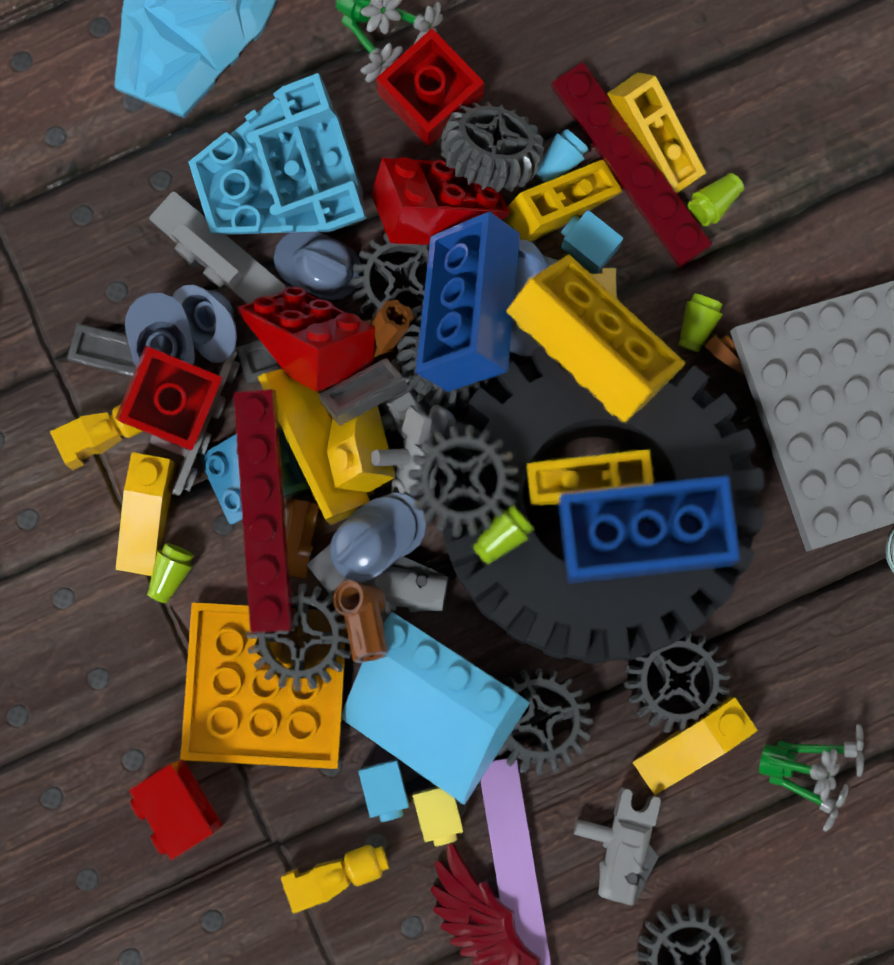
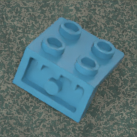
(223, 473)

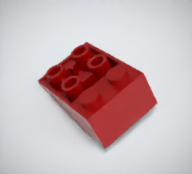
(427, 198)
(310, 337)

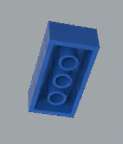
(466, 303)
(648, 529)

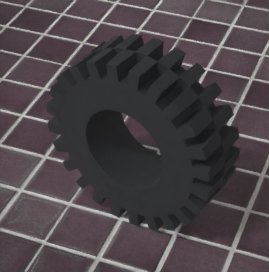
(528, 586)

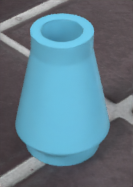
(562, 156)

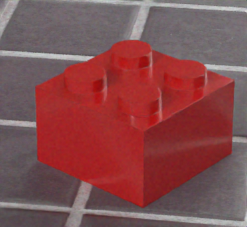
(429, 86)
(168, 398)
(174, 809)

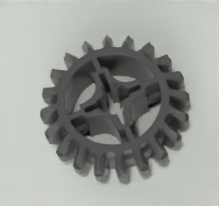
(492, 146)
(389, 273)
(407, 361)
(449, 496)
(298, 671)
(690, 694)
(555, 714)
(697, 943)

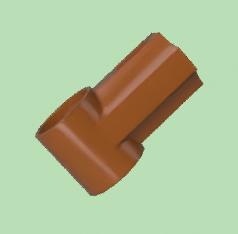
(390, 326)
(300, 529)
(362, 619)

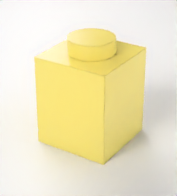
(437, 815)

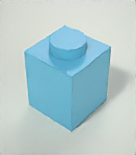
(590, 241)
(384, 790)

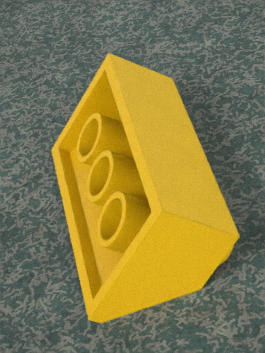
(594, 337)
(308, 431)

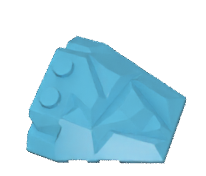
(181, 46)
(281, 168)

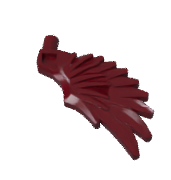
(477, 917)

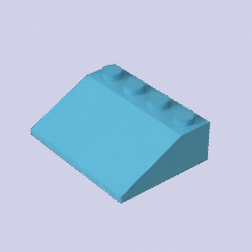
(432, 709)

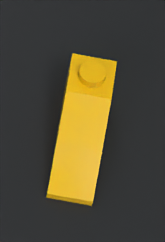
(657, 128)
(559, 200)
(351, 451)
(587, 474)
(144, 512)
(695, 746)

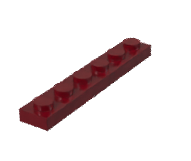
(631, 165)
(263, 511)

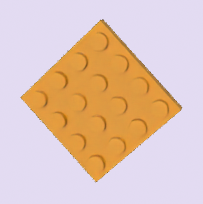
(246, 718)

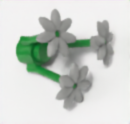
(378, 14)
(780, 763)

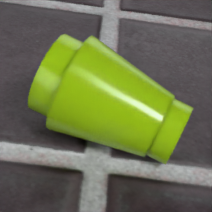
(715, 199)
(699, 321)
(503, 535)
(169, 571)

